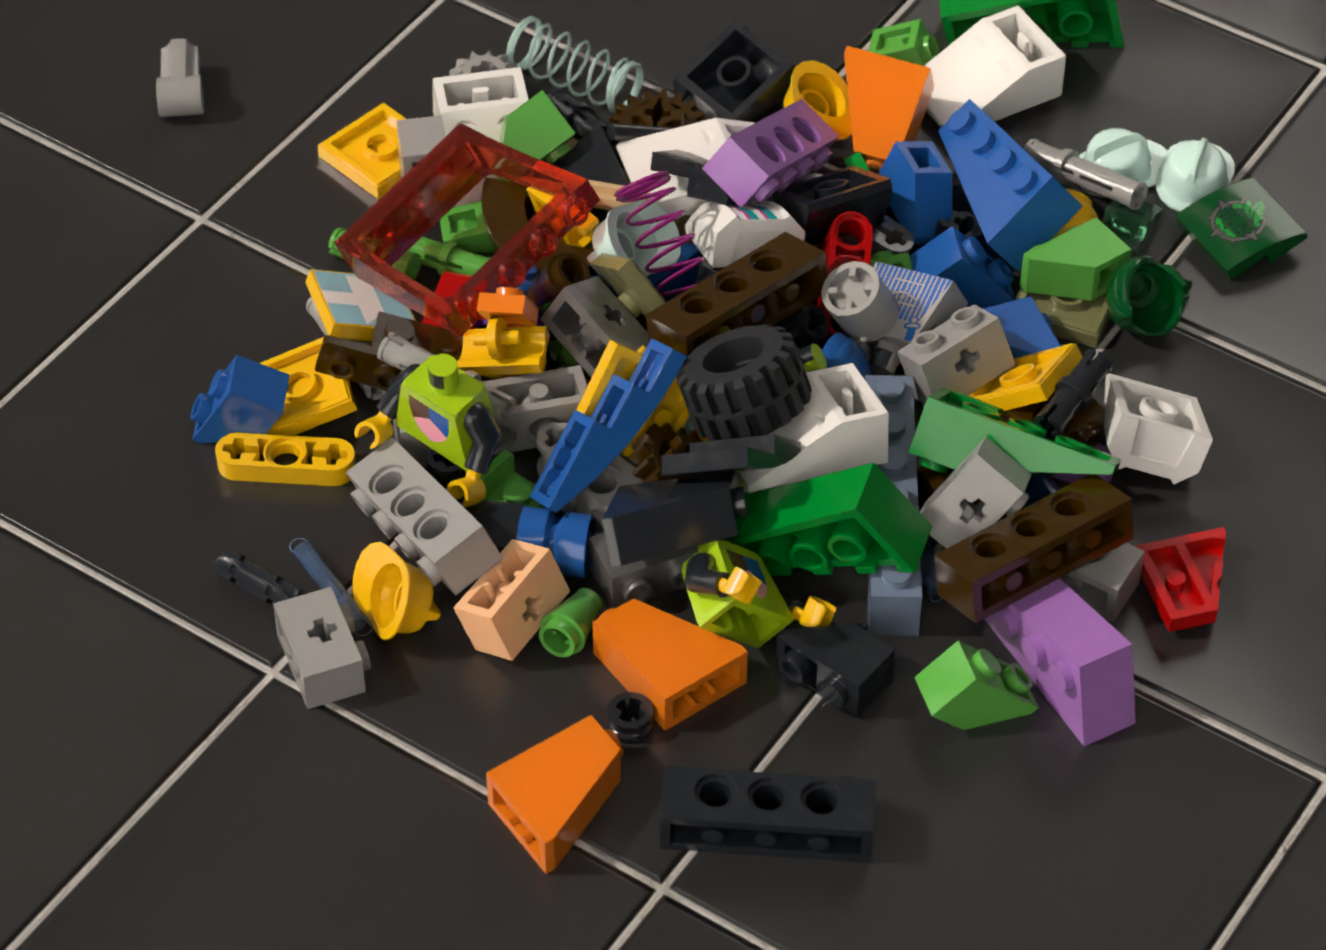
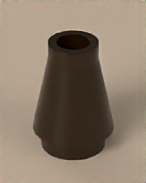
(558, 273)

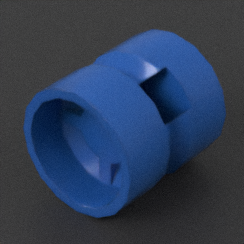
(564, 536)

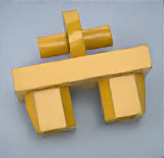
(504, 350)

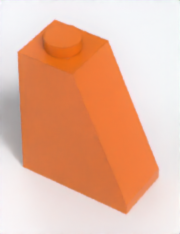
(884, 102)
(667, 660)
(556, 789)

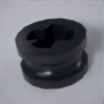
(626, 704)

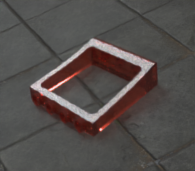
(431, 192)

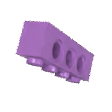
(772, 154)

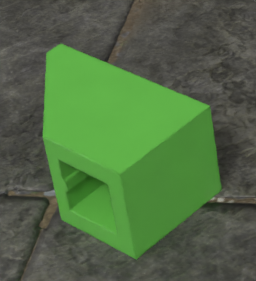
(537, 130)
(1075, 262)
(975, 688)

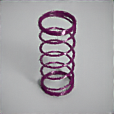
(634, 192)

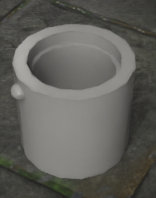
(860, 301)

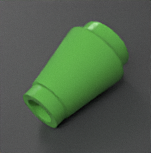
(570, 623)

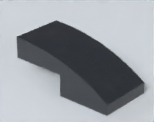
(690, 166)

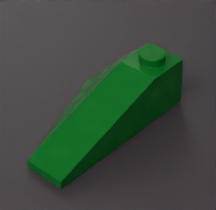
(957, 423)

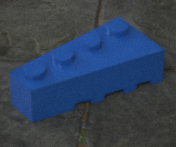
(1005, 186)

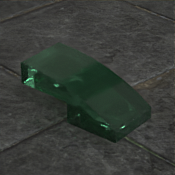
(1132, 225)

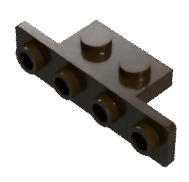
(360, 363)

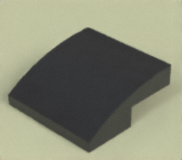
(731, 456)

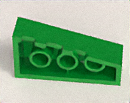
(1059, 19)
(835, 522)

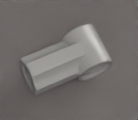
(180, 85)

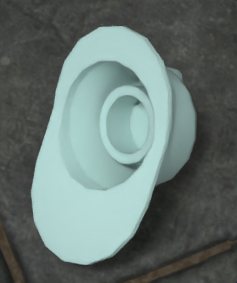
(1125, 154)
(1192, 171)
(619, 239)

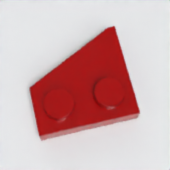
(1185, 577)

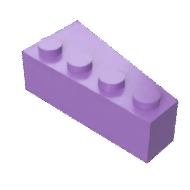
(1072, 659)

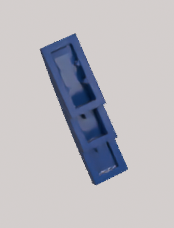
(595, 441)

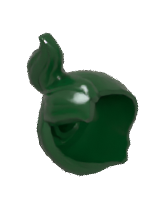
(1147, 296)

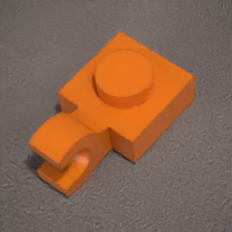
(511, 305)

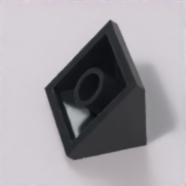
(822, 198)

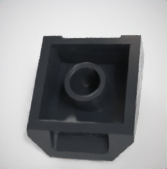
(735, 76)

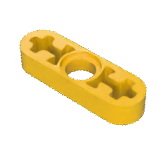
(251, 469)

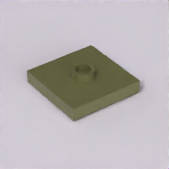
(628, 285)

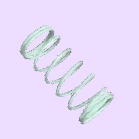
(614, 83)

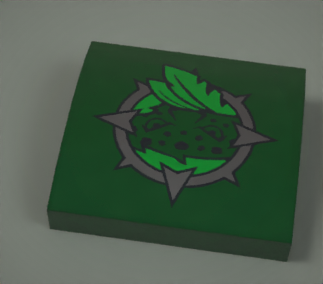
(1240, 226)

